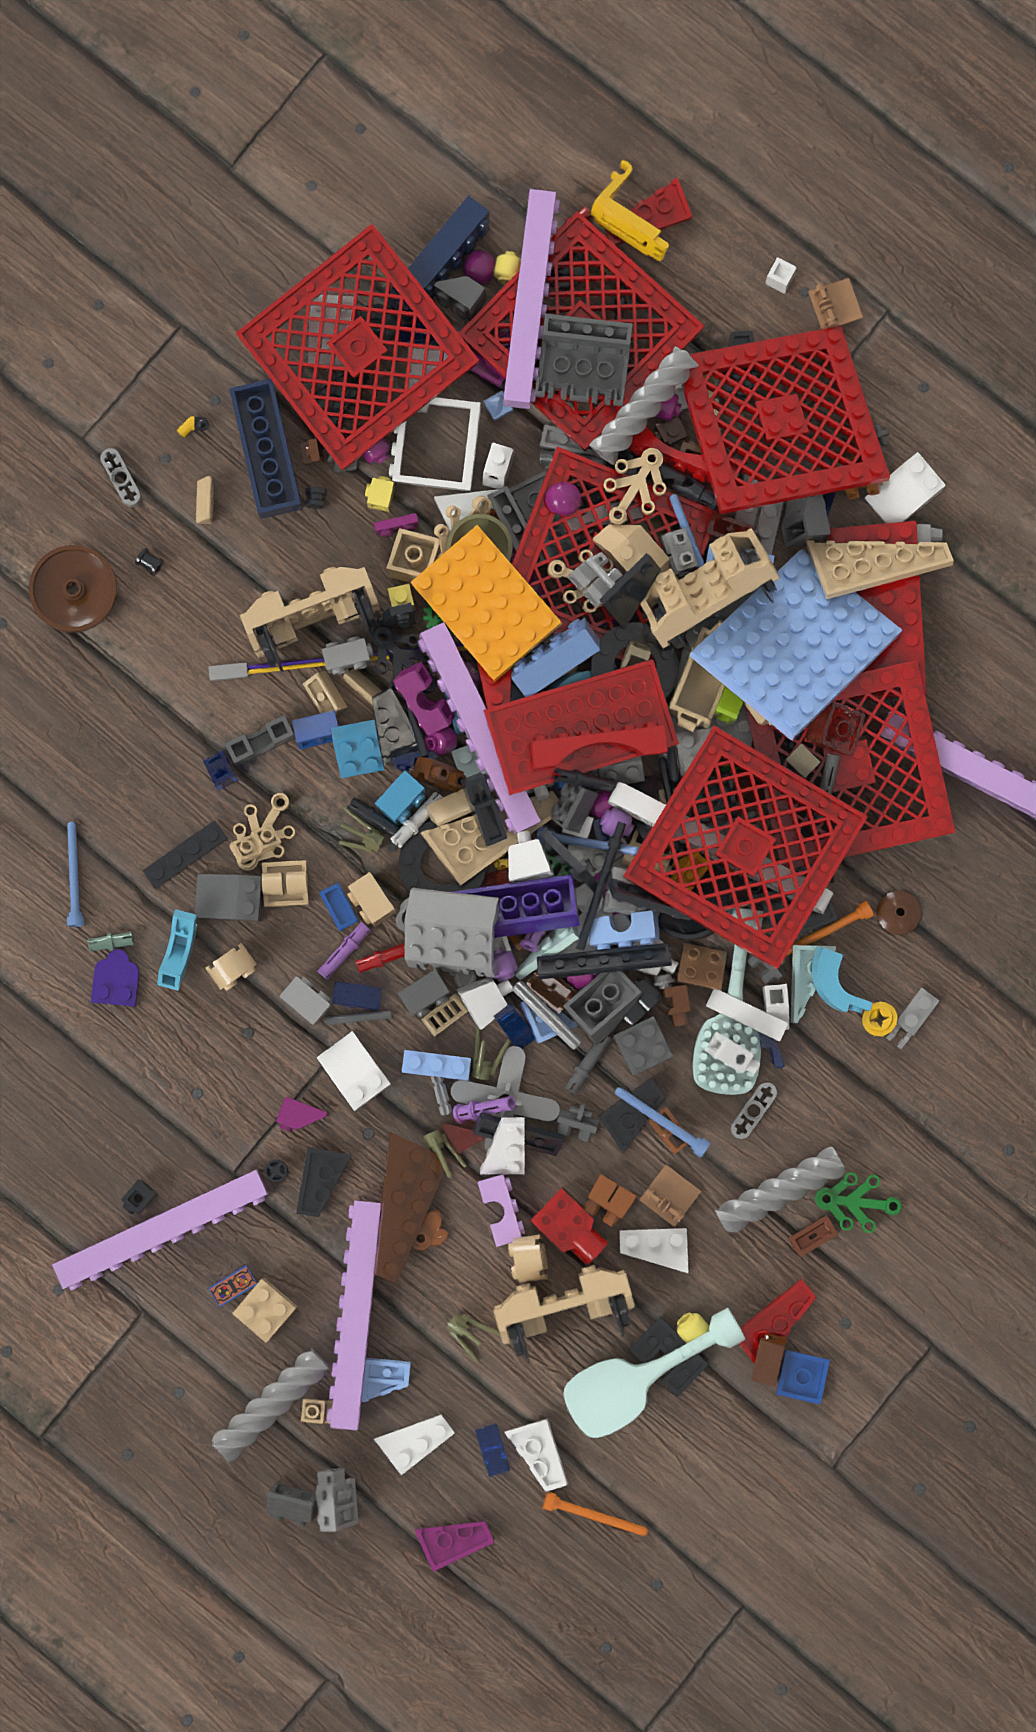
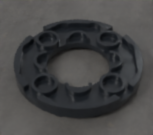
(619, 638)
(411, 871)

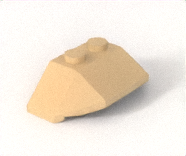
(627, 545)

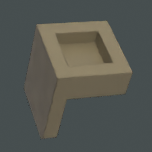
(635, 654)
(802, 760)

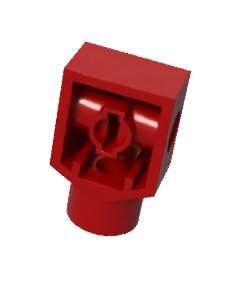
(569, 1227)

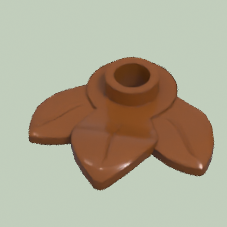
(431, 1231)

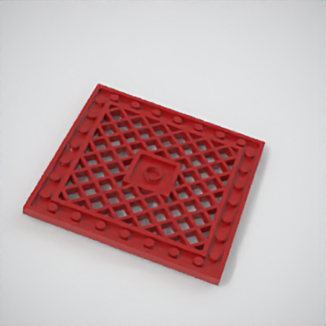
(580, 231)
(357, 347)
(783, 420)
(566, 465)
(858, 769)
(745, 847)

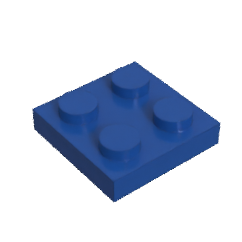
(802, 1376)

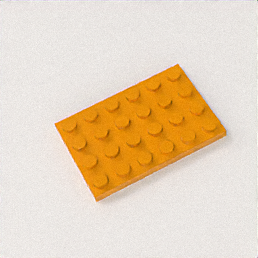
(486, 603)

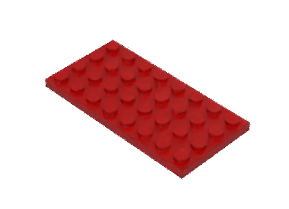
(896, 600)
(600, 702)

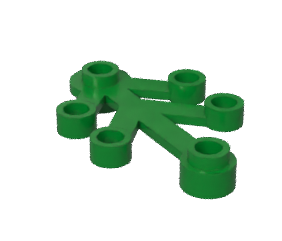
(854, 1201)

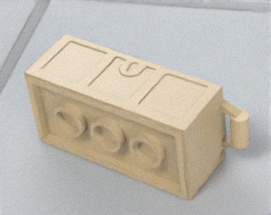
(696, 691)

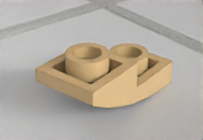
(256, 844)
(315, 1410)

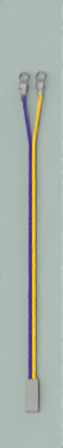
(240, 670)

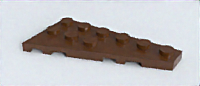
(407, 1194)

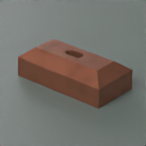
(824, 1232)

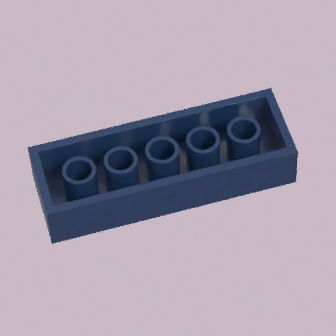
(447, 249)
(265, 448)

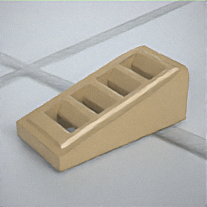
(426, 1019)

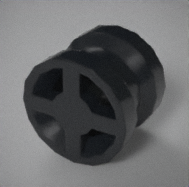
(315, 498)
(273, 1169)

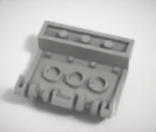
(451, 932)

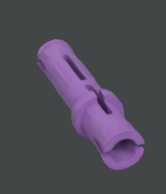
(345, 949)

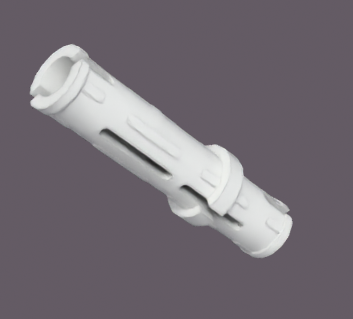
(411, 826)

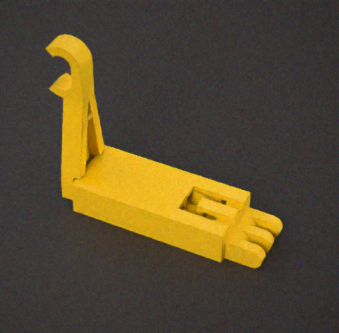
(624, 222)

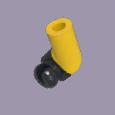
(193, 424)

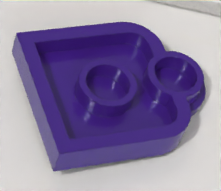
(115, 980)

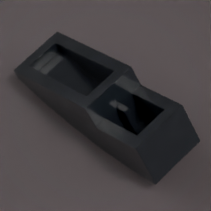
(484, 808)

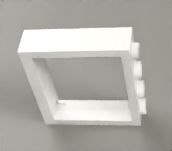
(466, 484)

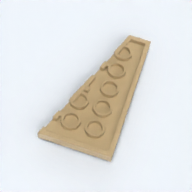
(866, 564)
(463, 848)

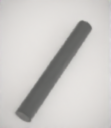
(358, 1017)

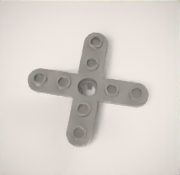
(509, 1084)

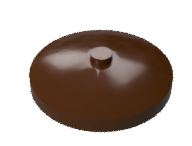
(73, 588)

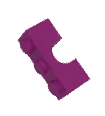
(430, 715)

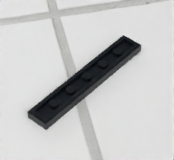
(604, 961)

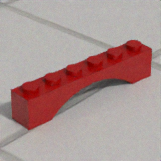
(682, 462)
(644, 741)

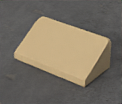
(205, 499)
(361, 684)
(324, 693)
(448, 808)

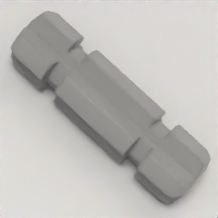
(441, 1095)

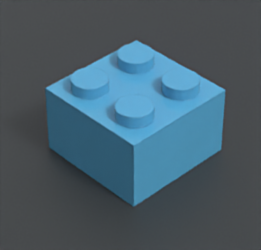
(357, 748)
(401, 798)

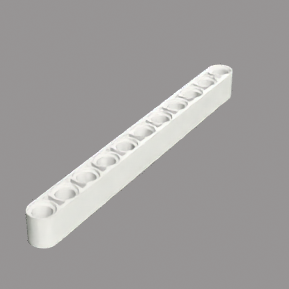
(648, 810)

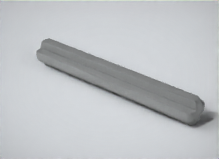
(547, 1015)

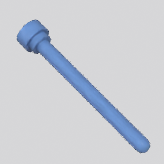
(684, 524)
(584, 842)
(75, 916)
(698, 1145)

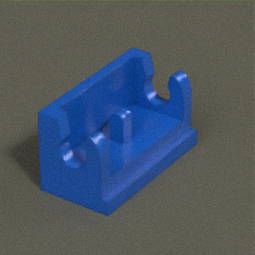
(314, 729)

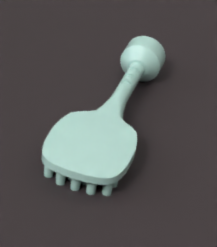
(708, 1070)
(616, 1391)

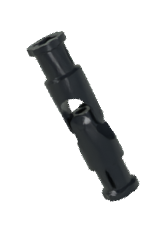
(695, 491)

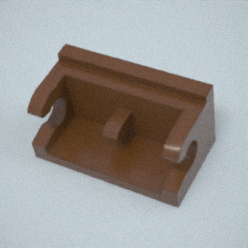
(552, 991)
(769, 1359)

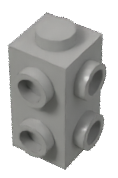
(347, 655)

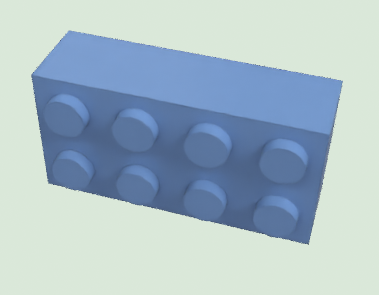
(556, 657)

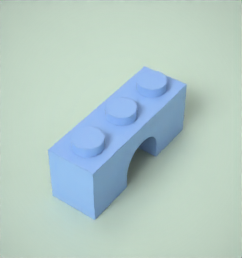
(643, 929)
(436, 1065)

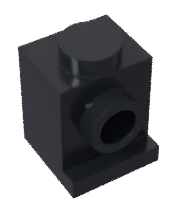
(143, 1189)

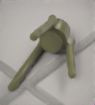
(371, 840)
(481, 1067)
(434, 1142)
(459, 1326)

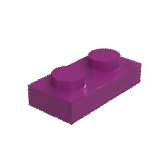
(388, 527)

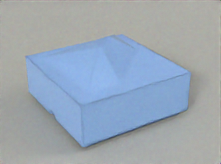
(496, 406)

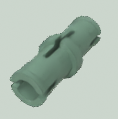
(110, 941)

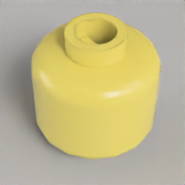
(506, 267)
(691, 1327)

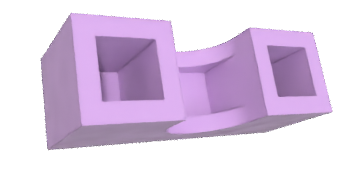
(498, 1190)

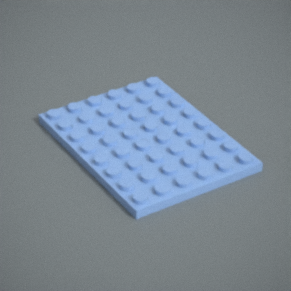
(795, 652)

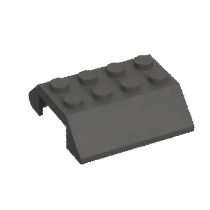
(584, 359)
(515, 507)

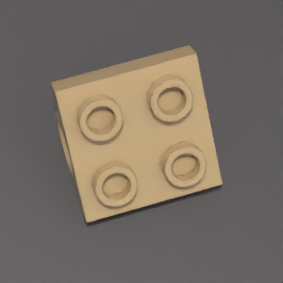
(285, 883)

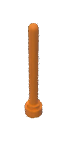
(862, 911)
(553, 1502)

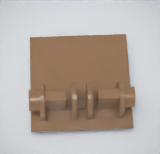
(835, 304)
(702, 966)
(670, 1195)

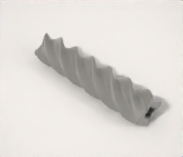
(643, 404)
(775, 1192)
(275, 1401)

